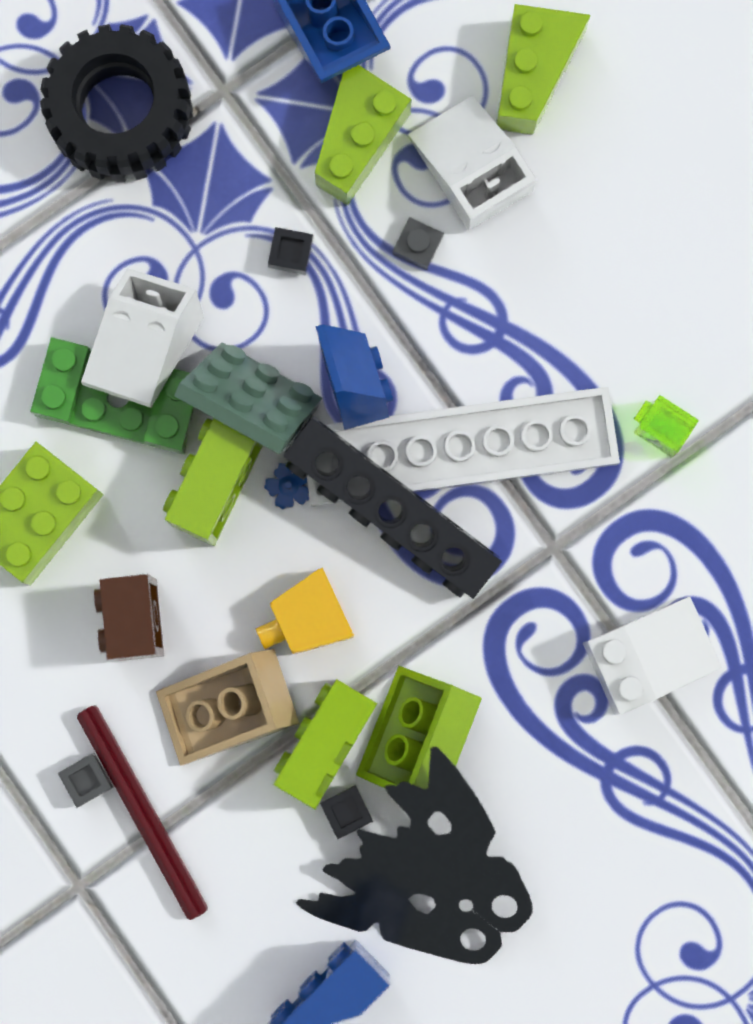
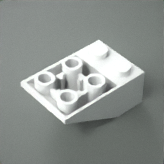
(473, 162)
(142, 337)

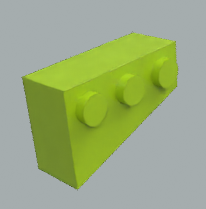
(358, 132)
(323, 743)

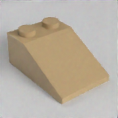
(227, 706)

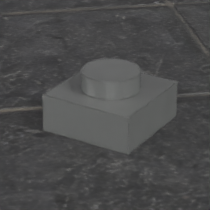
(418, 243)
(85, 780)

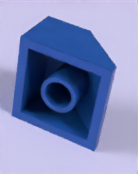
(354, 376)

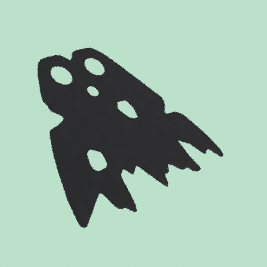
(432, 865)

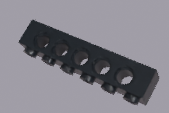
(477, 561)

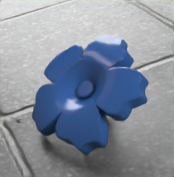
(287, 487)

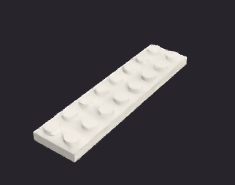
(483, 442)

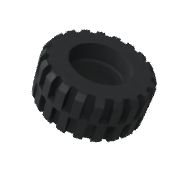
(106, 56)

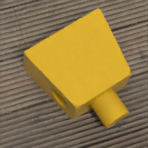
(306, 617)

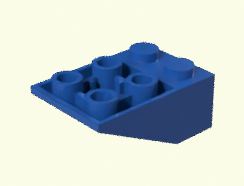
(340, 992)

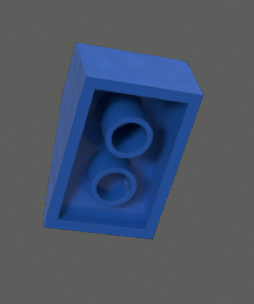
(332, 33)

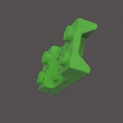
(67, 401)

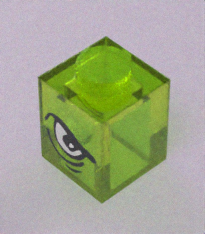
(664, 425)

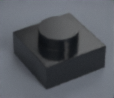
(290, 251)
(346, 812)

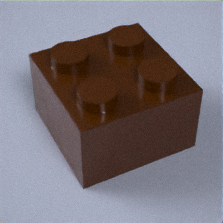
(129, 618)

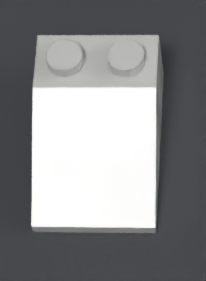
(652, 656)

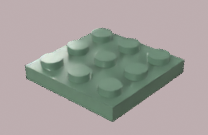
(249, 397)

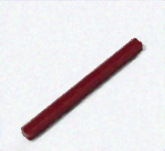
(142, 812)

